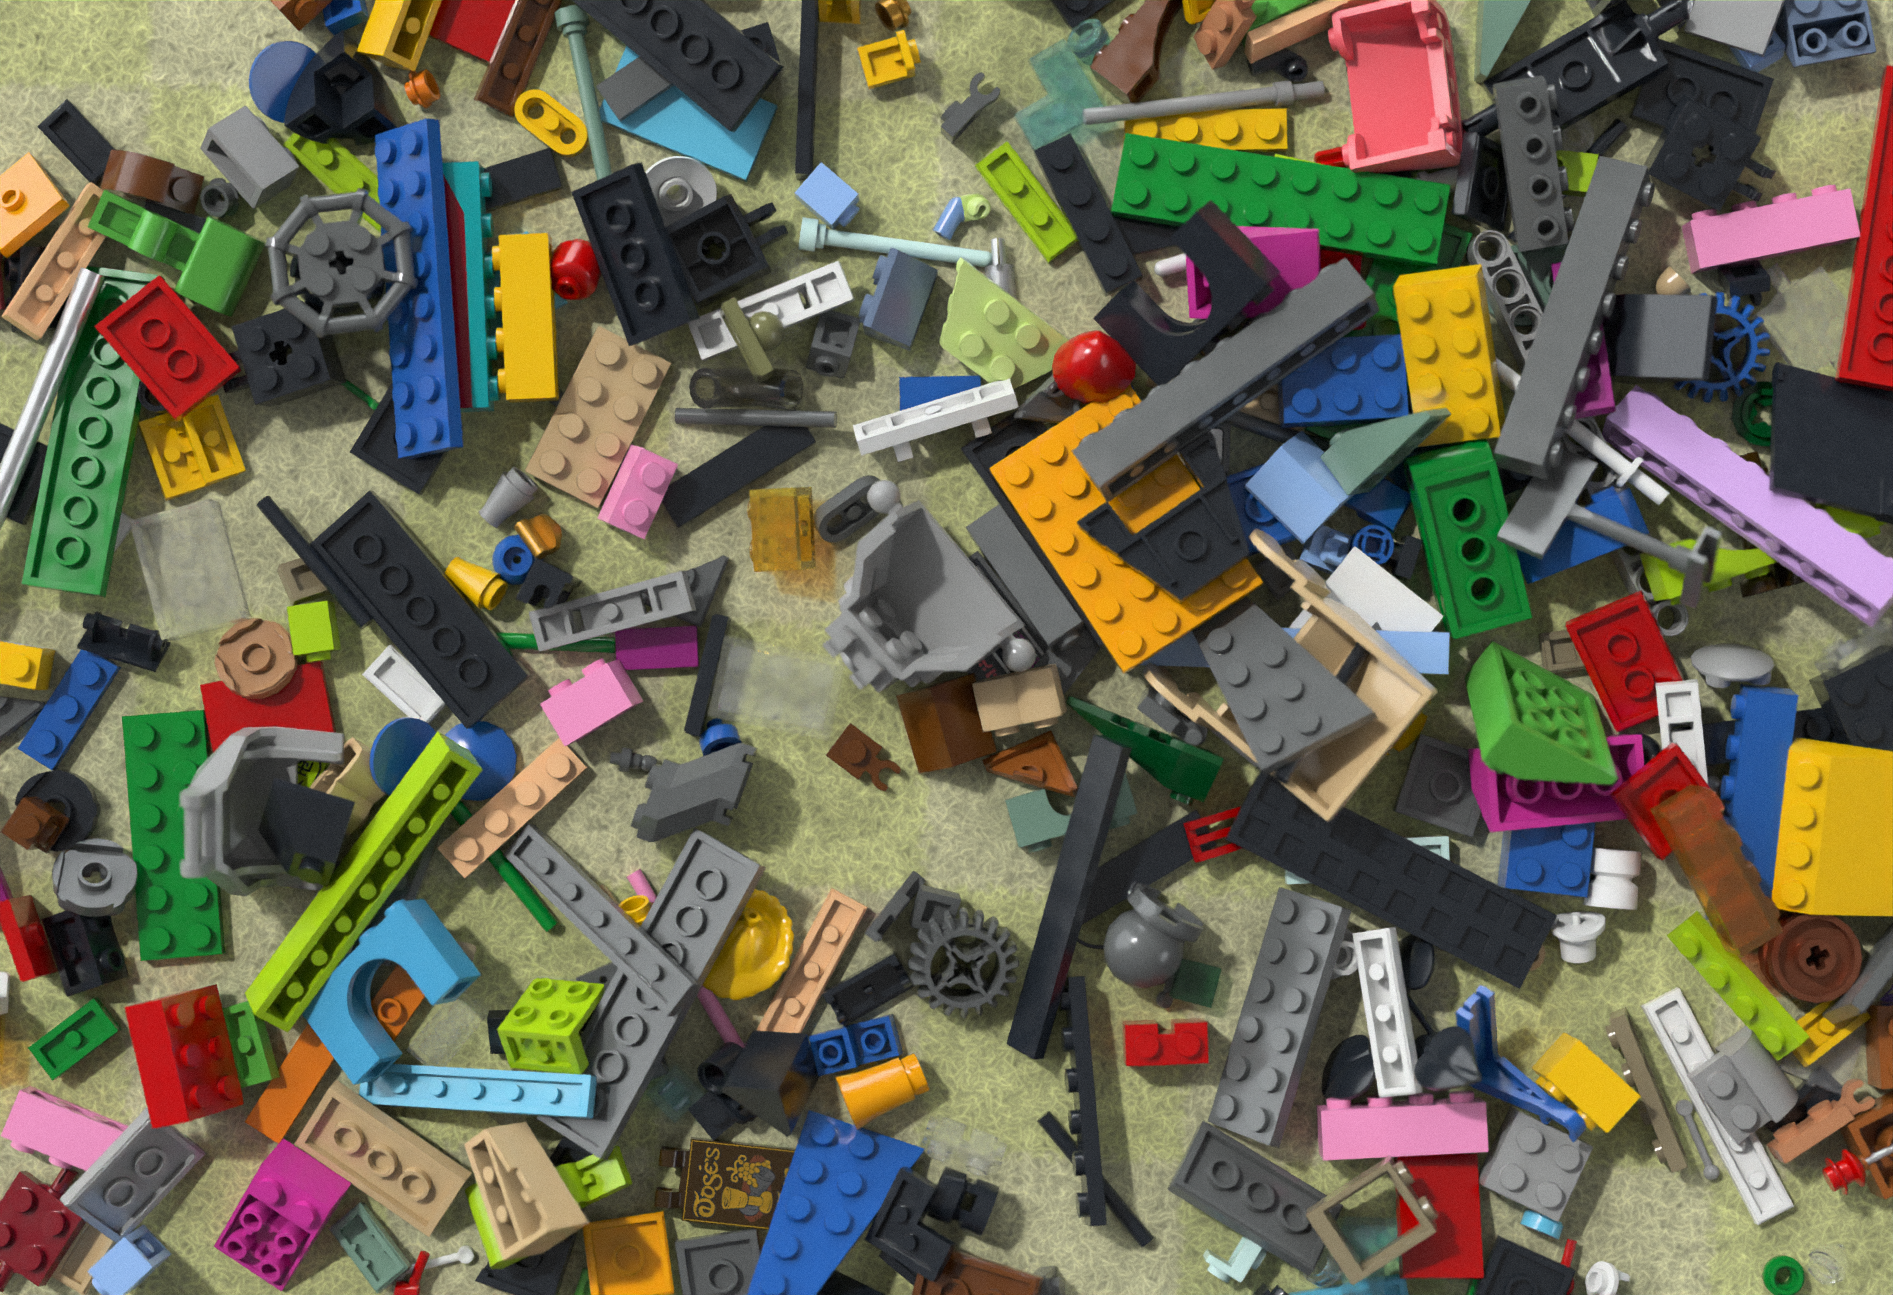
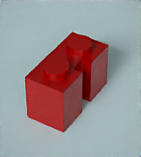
(1180, 1045)

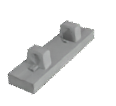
(612, 611)

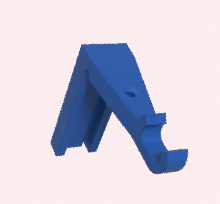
(1500, 1076)

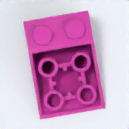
(1289, 249)
(282, 1214)

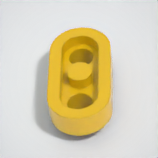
(552, 124)

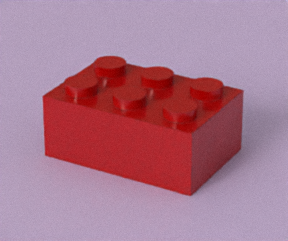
(184, 1056)

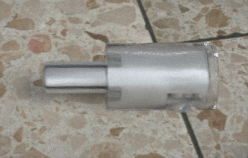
(1002, 273)

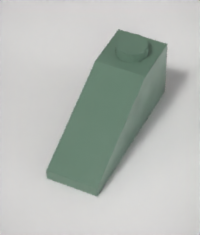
(1494, 27)
(1371, 452)

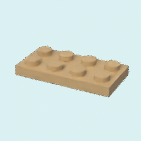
(597, 417)
(382, 1158)

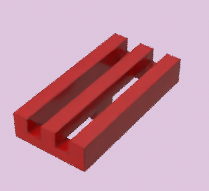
(1195, 841)

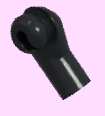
(1284, 63)

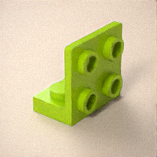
(545, 1026)

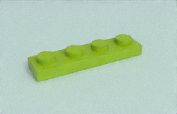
(1738, 986)

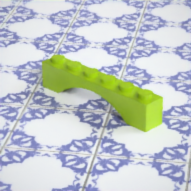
(1668, 583)

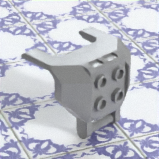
(229, 802)

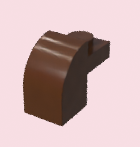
(151, 181)

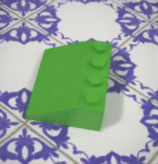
(1536, 721)

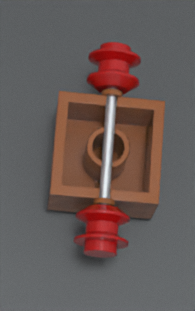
(1870, 1152)

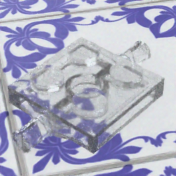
(1805, 319)

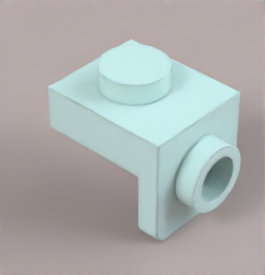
(1245, 1255)

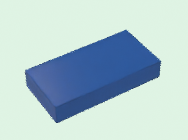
(921, 390)

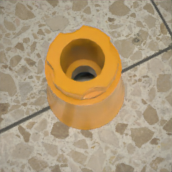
(881, 1088)

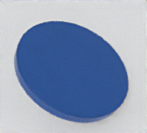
(275, 76)
(397, 750)

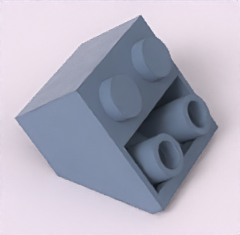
(1825, 30)
(899, 299)

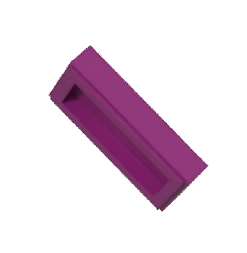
(657, 647)

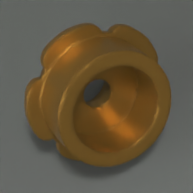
(893, 13)

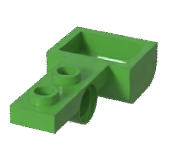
(212, 262)

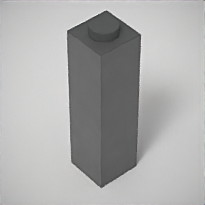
(1026, 580)

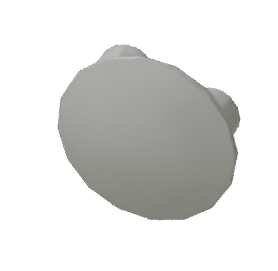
(1732, 663)

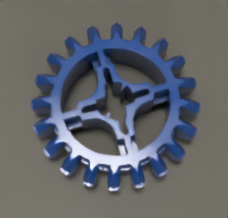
(1731, 336)

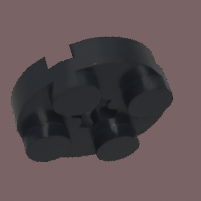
(75, 794)

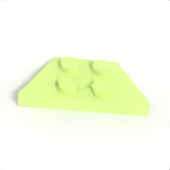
(996, 331)

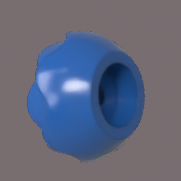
(504, 562)

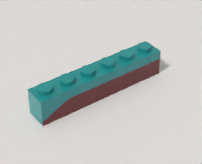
(470, 274)

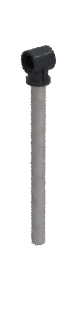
(46, 385)

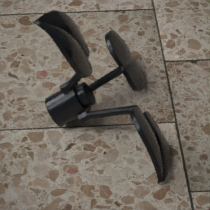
(1443, 1057)

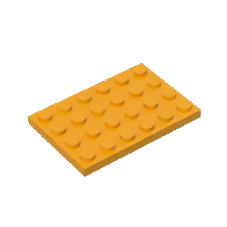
(1121, 604)

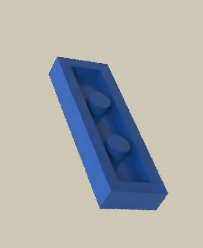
(69, 708)

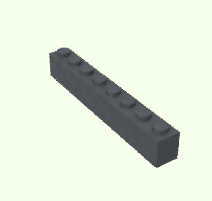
(1574, 318)
(1226, 379)

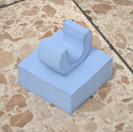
(1326, 549)

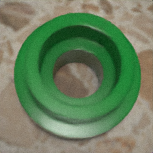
(1795, 1279)

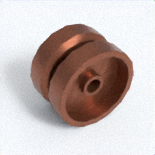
(1833, 962)

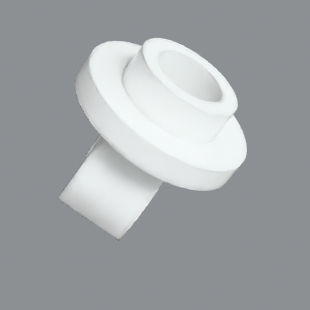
(1604, 1279)

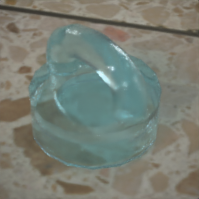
(1088, 39)

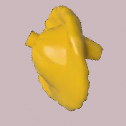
(755, 950)

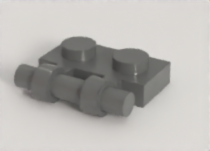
(1170, 717)

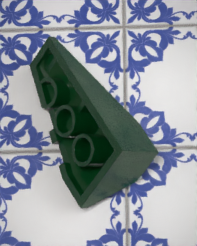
(1171, 761)

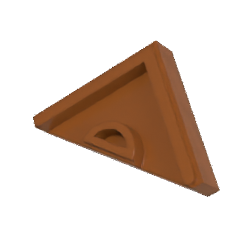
(1035, 763)

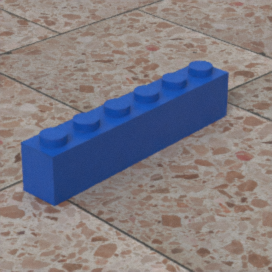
(1758, 772)

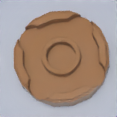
(256, 658)

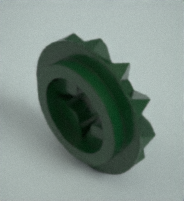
(1744, 411)

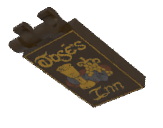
(726, 1181)

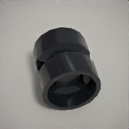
(947, 1202)

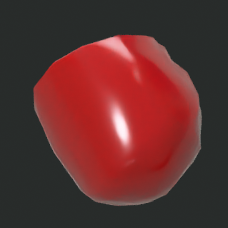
(1092, 367)

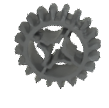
(953, 973)

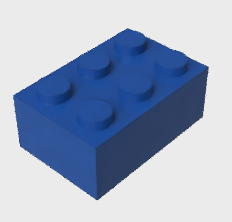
(1347, 384)

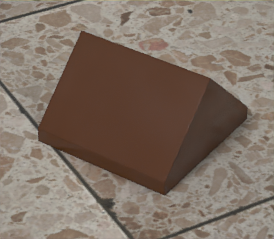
(944, 724)

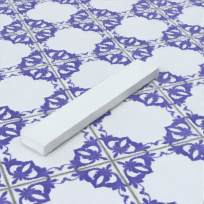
(1744, 1161)

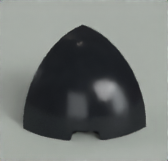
(341, 96)

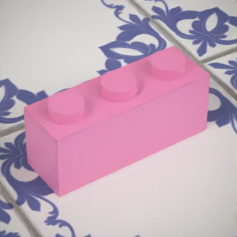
(59, 1129)

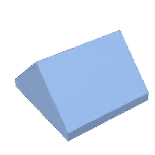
(1298, 487)

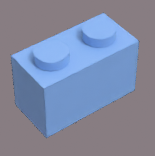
(128, 1263)

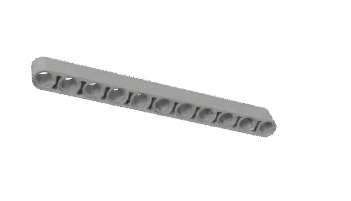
(1525, 303)

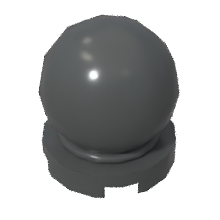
(1147, 942)

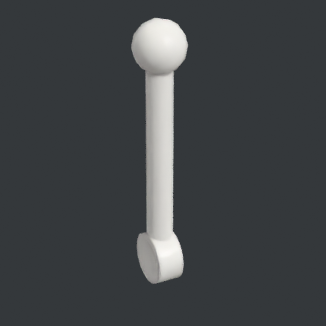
(464, 1255)

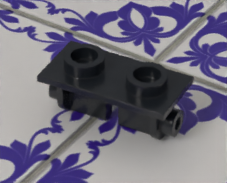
(131, 646)

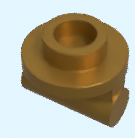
(540, 535)

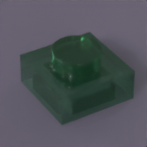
(1195, 983)

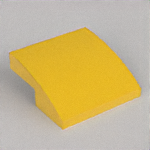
(192, 451)

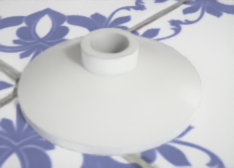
(695, 187)

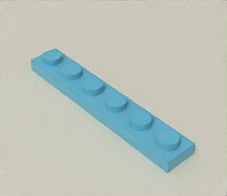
(483, 1091)

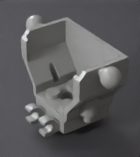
(918, 604)

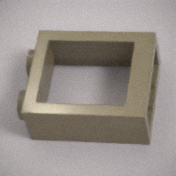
(1337, 1242)

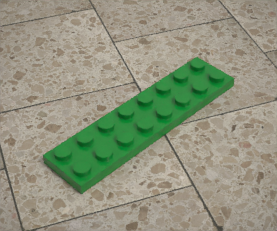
(1353, 211)
(87, 456)

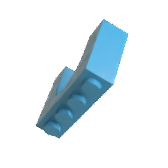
(343, 1008)

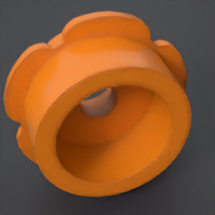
(422, 88)

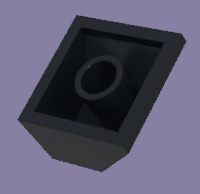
(305, 829)

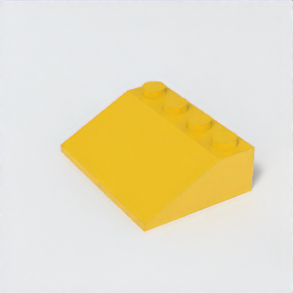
(1836, 831)

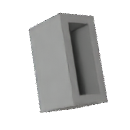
(249, 156)

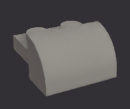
(1744, 1085)

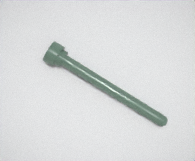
(573, 23)

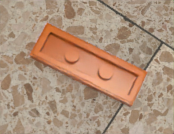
(291, 1091)

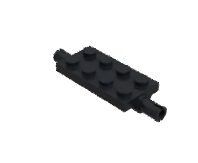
(1591, 63)

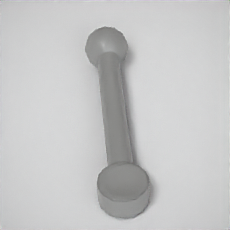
(1685, 1108)

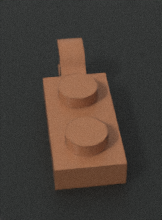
(1224, 30)
(1822, 1121)

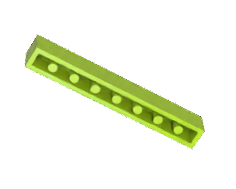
(362, 882)

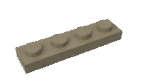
(1652, 1107)

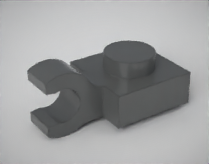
(961, 116)

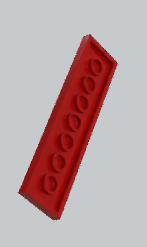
(1868, 322)

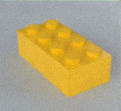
(1450, 352)

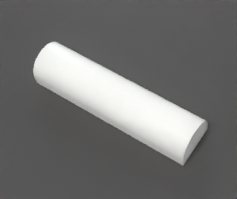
(1387, 1011)

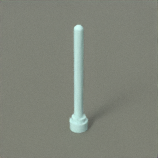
(816, 236)

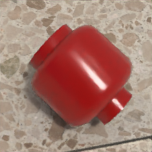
(574, 270)

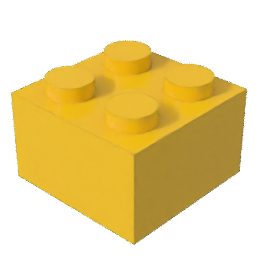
(1585, 1082)

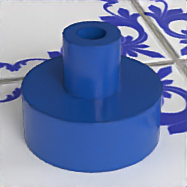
(718, 736)

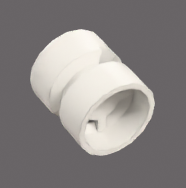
(1613, 879)

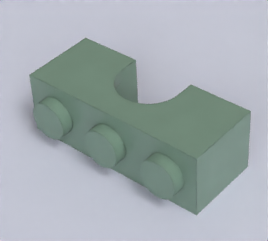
(1037, 822)

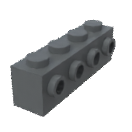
(1531, 162)

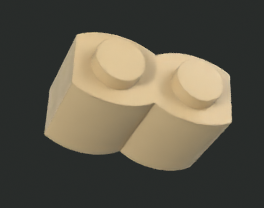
(1020, 699)
(352, 782)

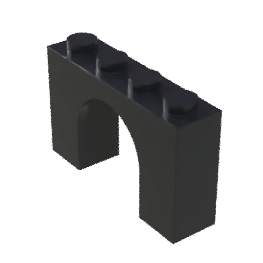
(1235, 277)

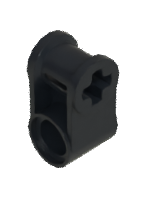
(713, 1074)

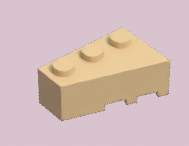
(522, 1191)

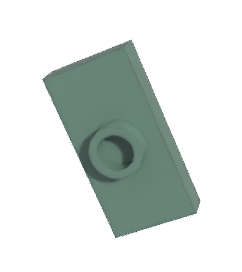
(370, 1247)

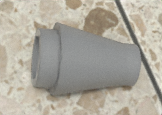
(508, 496)

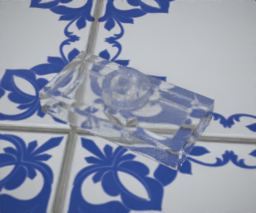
(448, 1031)

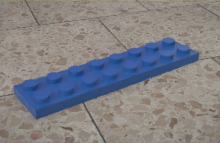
(423, 322)

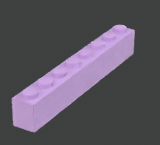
(1739, 497)

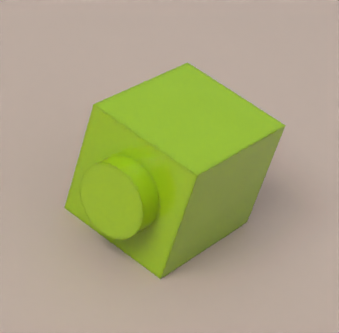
(314, 630)

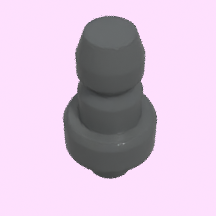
(629, 760)

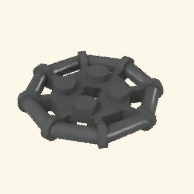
(323, 247)

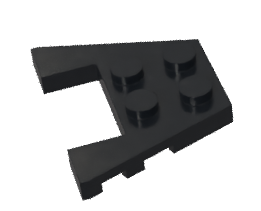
(1190, 541)

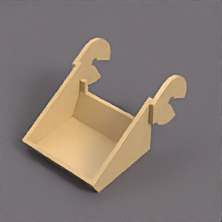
(1383, 683)

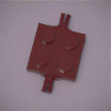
(36, 1227)

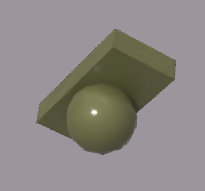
(753, 336)

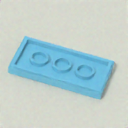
(688, 130)

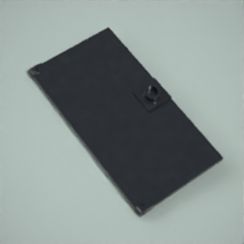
(1832, 442)

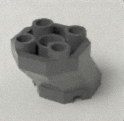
(693, 792)

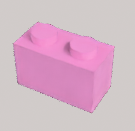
(637, 491)
(591, 701)

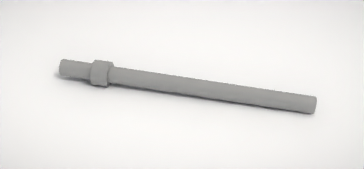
(1280, 94)

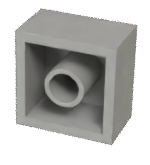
(1534, 1163)

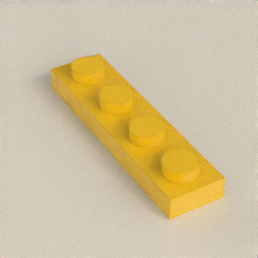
(1227, 129)

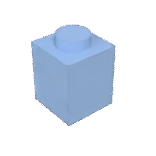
(828, 197)

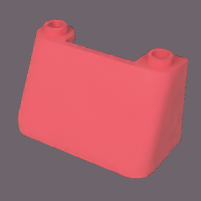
(1399, 86)

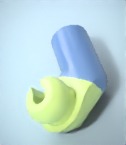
(959, 210)

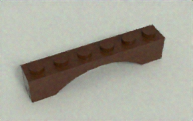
(1132, 58)

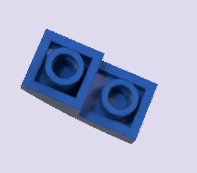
(1382, 505)
(855, 1044)

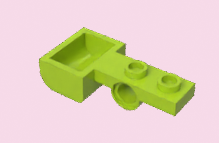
(586, 1180)

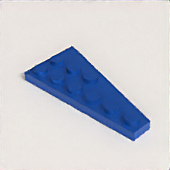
(826, 1203)

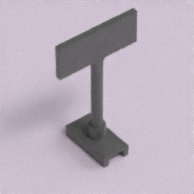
(1553, 501)

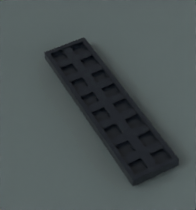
(1394, 880)

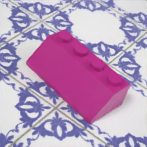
(1528, 803)

